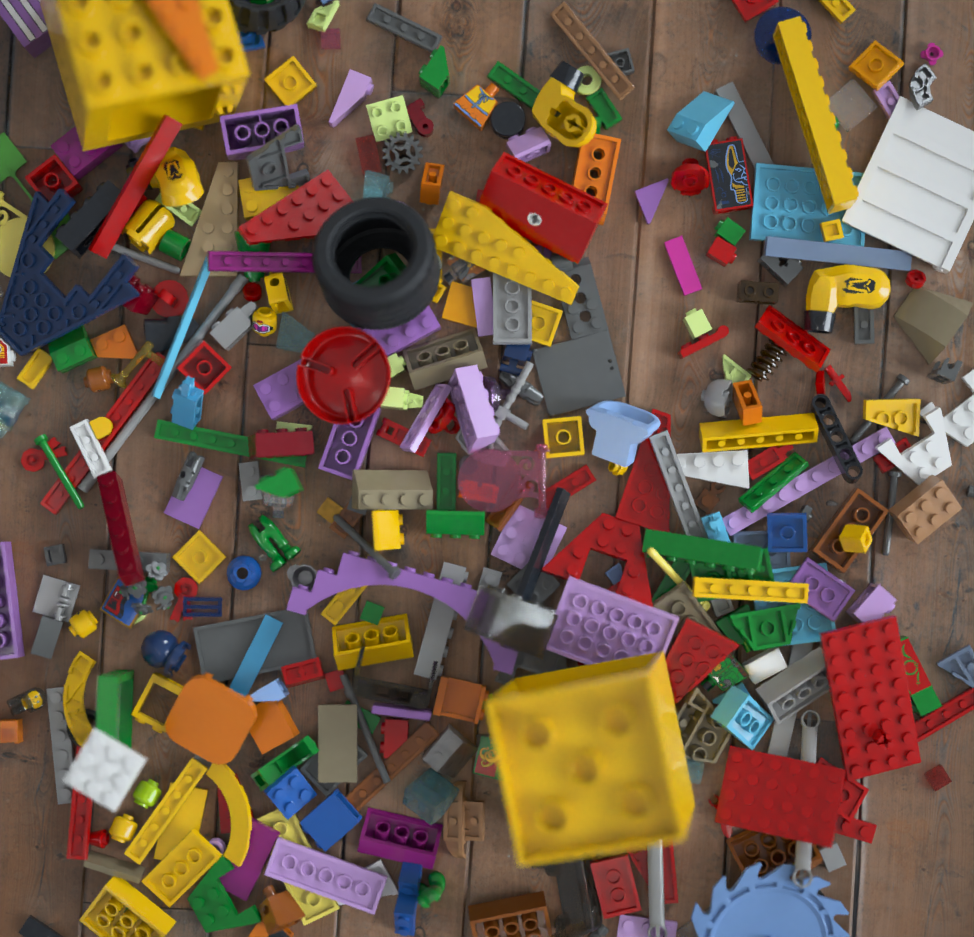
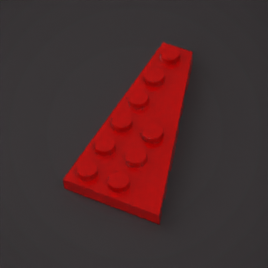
(694, 656)

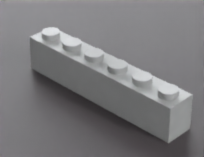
(439, 626)

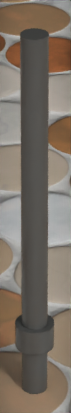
(365, 729)

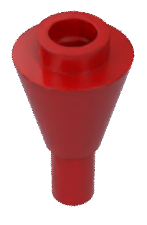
(99, 838)

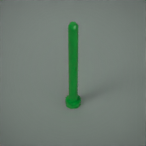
(42, 441)

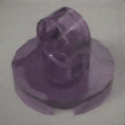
(495, 393)

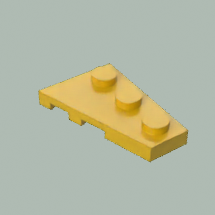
(894, 413)

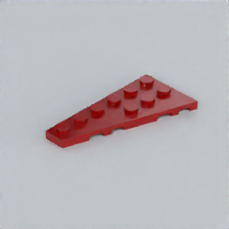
(646, 494)

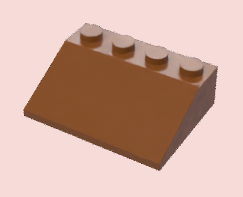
(770, 850)
(511, 917)

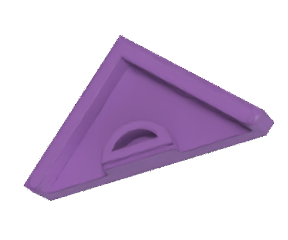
(650, 197)

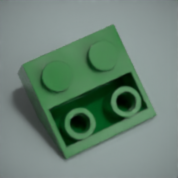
(435, 75)
(282, 484)

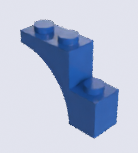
(407, 898)

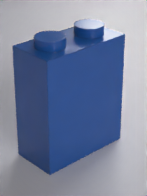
(330, 820)

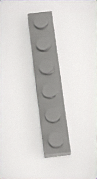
(61, 744)

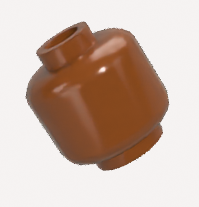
(98, 379)

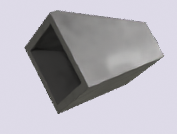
(449, 752)

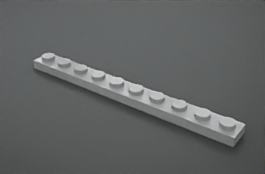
(682, 500)

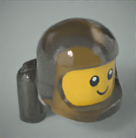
(27, 701)

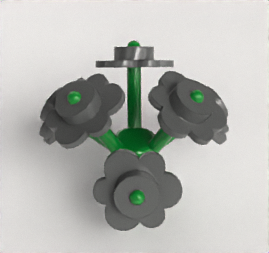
(161, 594)

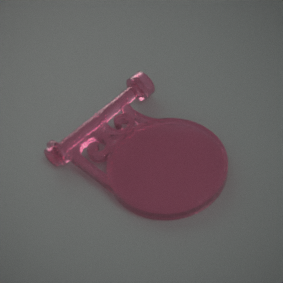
(493, 480)

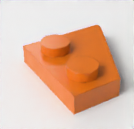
(115, 344)

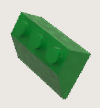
(455, 523)

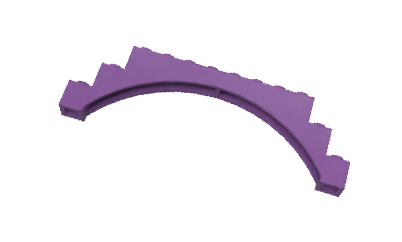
(359, 572)

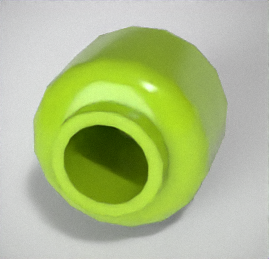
(147, 793)

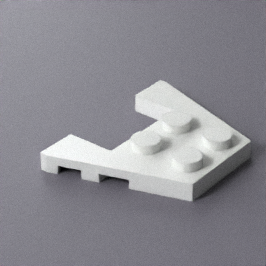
(960, 421)
(926, 456)

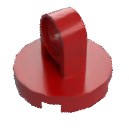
(690, 178)
(172, 298)
(443, 418)

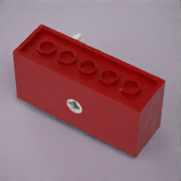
(542, 207)

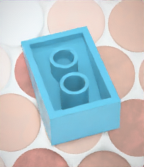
(700, 120)
(742, 717)

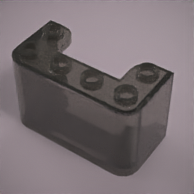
(511, 620)

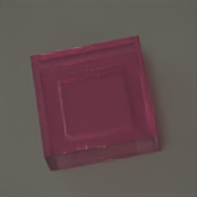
(331, 39)

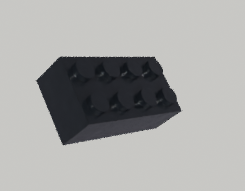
(85, 223)

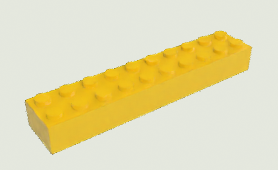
(814, 115)

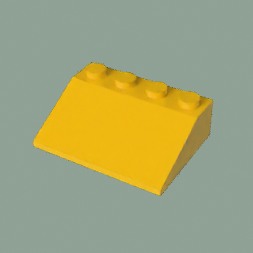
(141, 919)

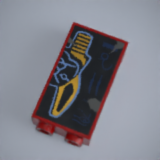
(728, 176)

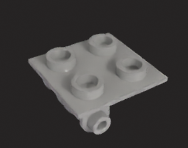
(56, 598)

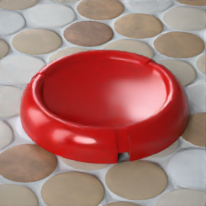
(343, 375)

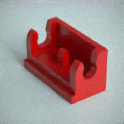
(303, 672)

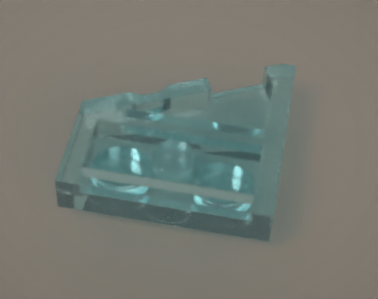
(292, 335)

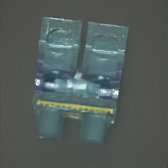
(11, 406)

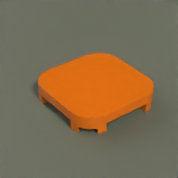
(211, 719)

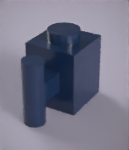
(515, 356)

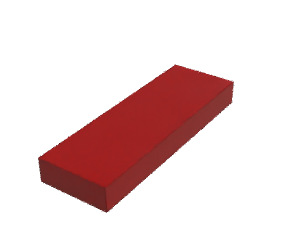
(572, 483)

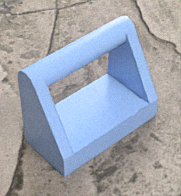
(273, 691)

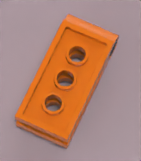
(605, 168)

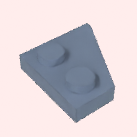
(960, 664)

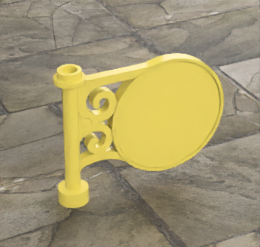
(10, 237)

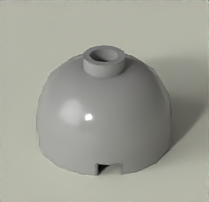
(717, 397)

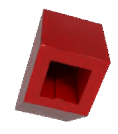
(395, 734)

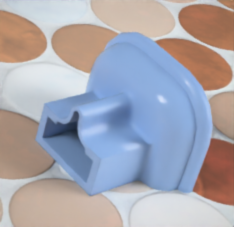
(619, 430)

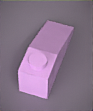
(353, 93)

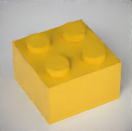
(563, 437)

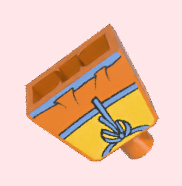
(477, 105)

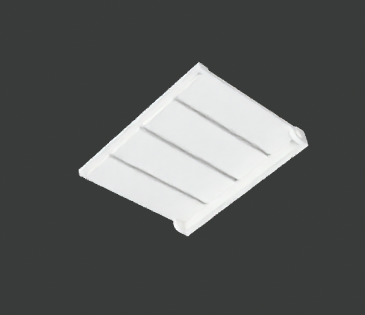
(918, 186)

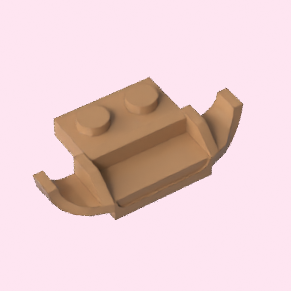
(463, 822)

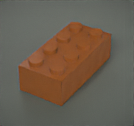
(855, 510)

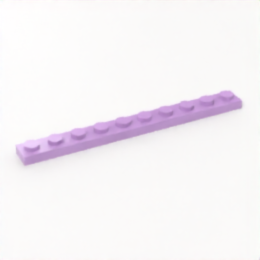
(804, 483)

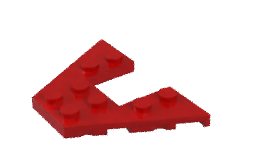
(615, 539)

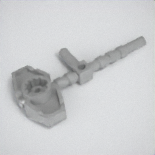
(504, 413)

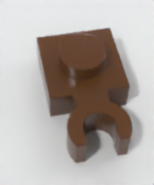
(707, 498)

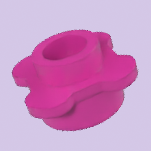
(937, 53)

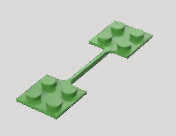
(10, 162)

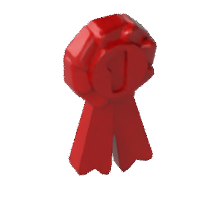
(35, 459)
(183, 588)

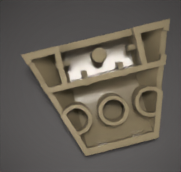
(931, 319)
(700, 734)

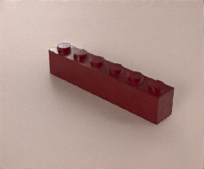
(120, 528)

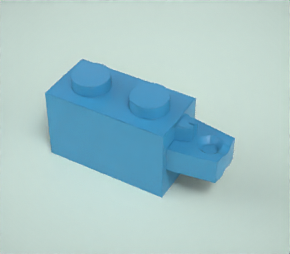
(187, 404)

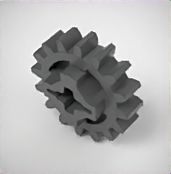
(405, 145)

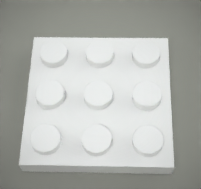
(104, 769)

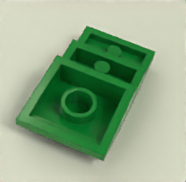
(765, 574)

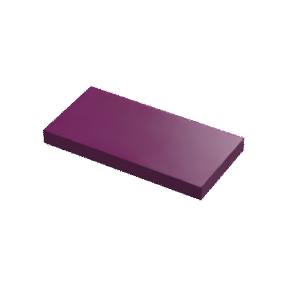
(243, 878)

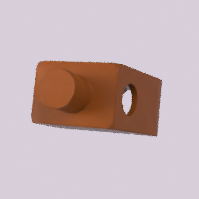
(279, 910)

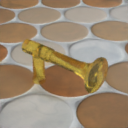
(120, 378)

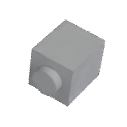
(832, 857)

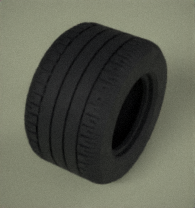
(371, 226)

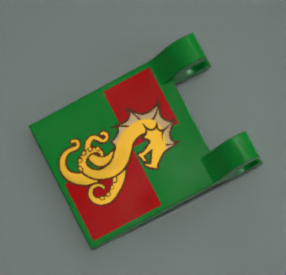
(486, 759)

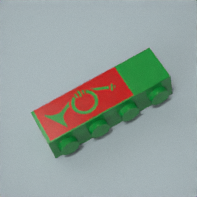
(921, 691)

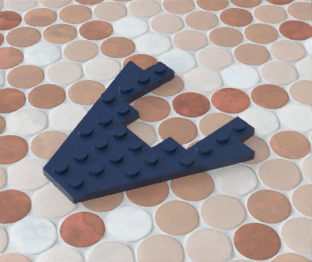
(33, 305)

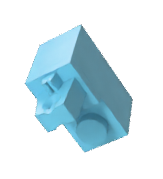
(715, 527)

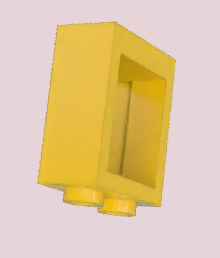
(164, 682)

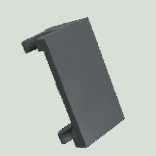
(946, 373)
(46, 637)

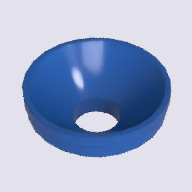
(253, 568)

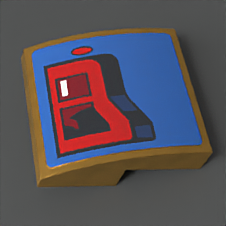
(118, 606)

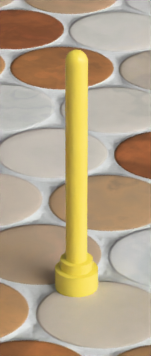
(671, 573)

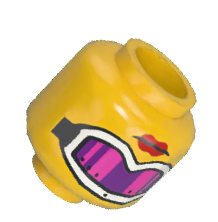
(264, 321)

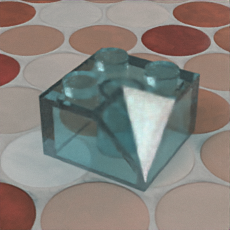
(377, 185)

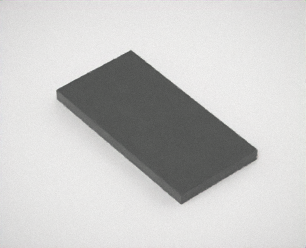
(225, 643)

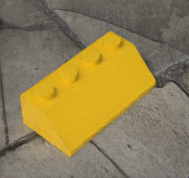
(382, 642)

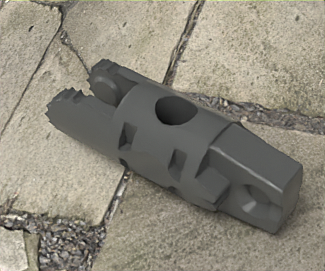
(527, 391)
(188, 475)

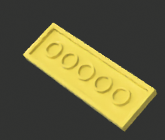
(312, 904)

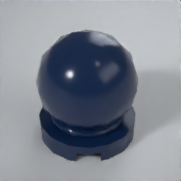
(163, 650)

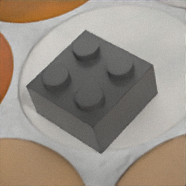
(623, 60)

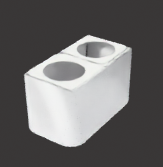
(764, 665)

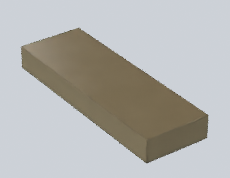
(114, 867)

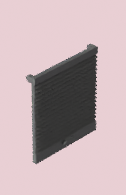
(578, 373)

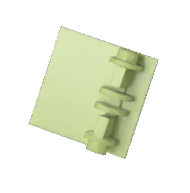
(389, 117)

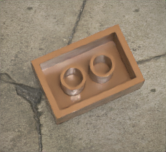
(924, 509)

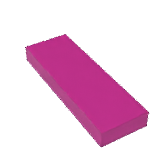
(682, 265)

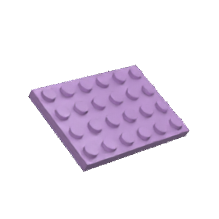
(606, 626)

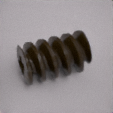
(767, 361)

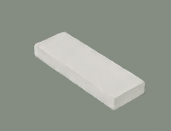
(91, 448)

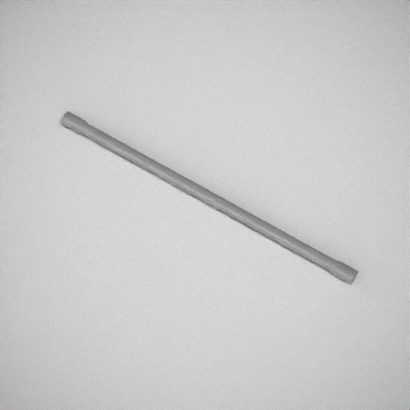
(235, 287)

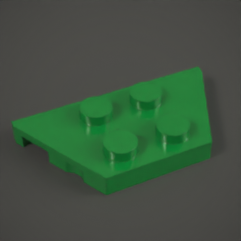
(767, 626)

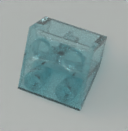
(430, 796)

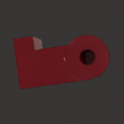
(422, 124)

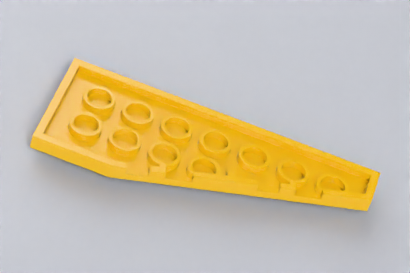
(483, 239)

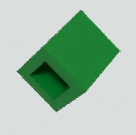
(729, 231)

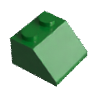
(72, 350)

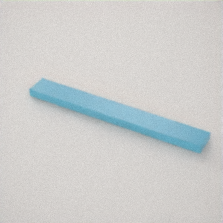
(181, 331)

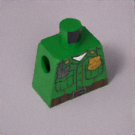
(725, 674)

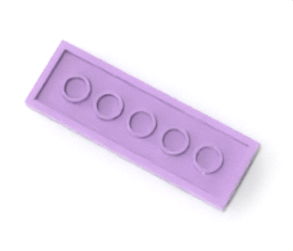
(326, 875)

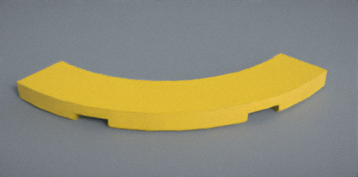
(74, 697)
(239, 812)

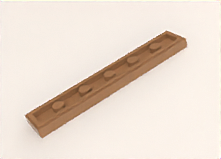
(592, 51)

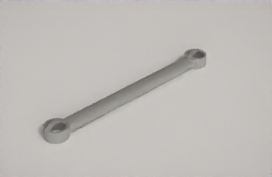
(808, 754)
(656, 889)

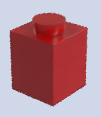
(721, 252)

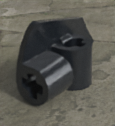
(162, 331)

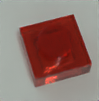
(937, 777)

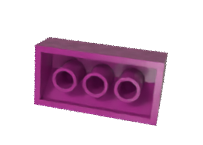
(399, 838)

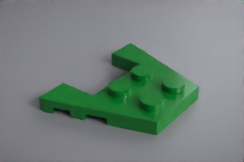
(214, 905)

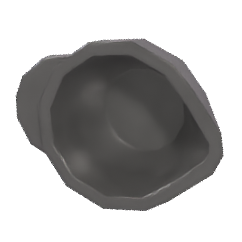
(302, 575)

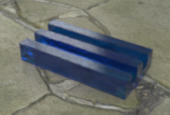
(202, 614)

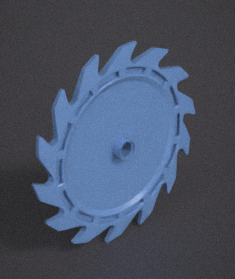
(769, 907)

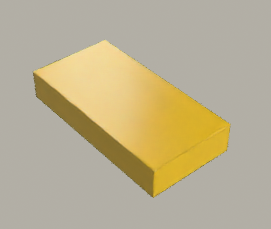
(35, 368)

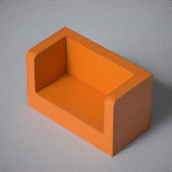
(11, 730)

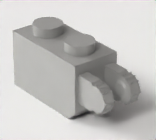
(234, 326)

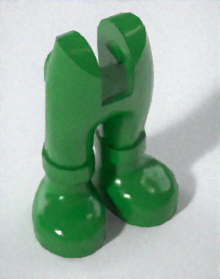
(262, 539)
(434, 892)

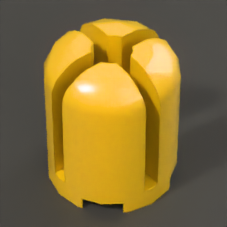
(149, 225)

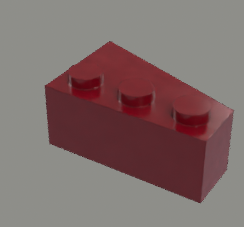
(280, 443)

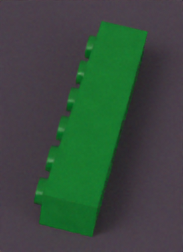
(704, 550)

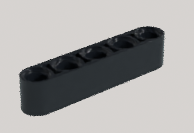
(836, 447)

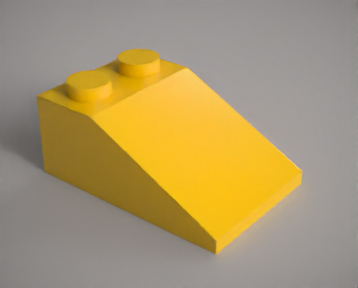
(258, 201)
(387, 530)

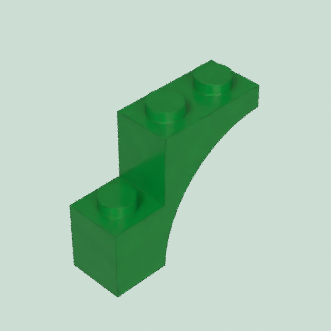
(283, 762)

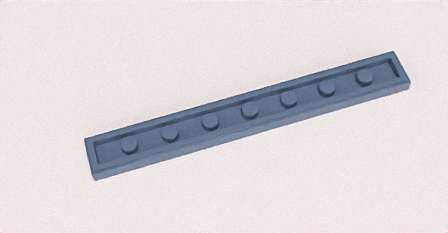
(837, 253)

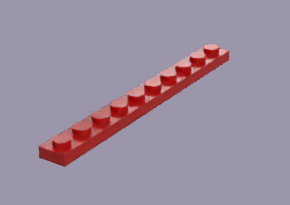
(118, 415)

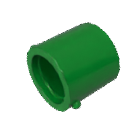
(174, 245)

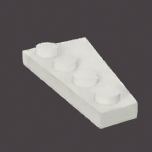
(718, 467)

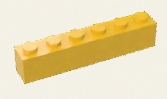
(769, 432)

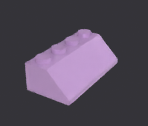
(473, 408)

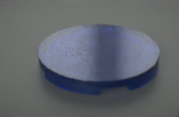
(766, 26)

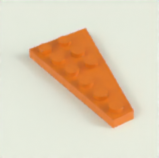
(188, 32)

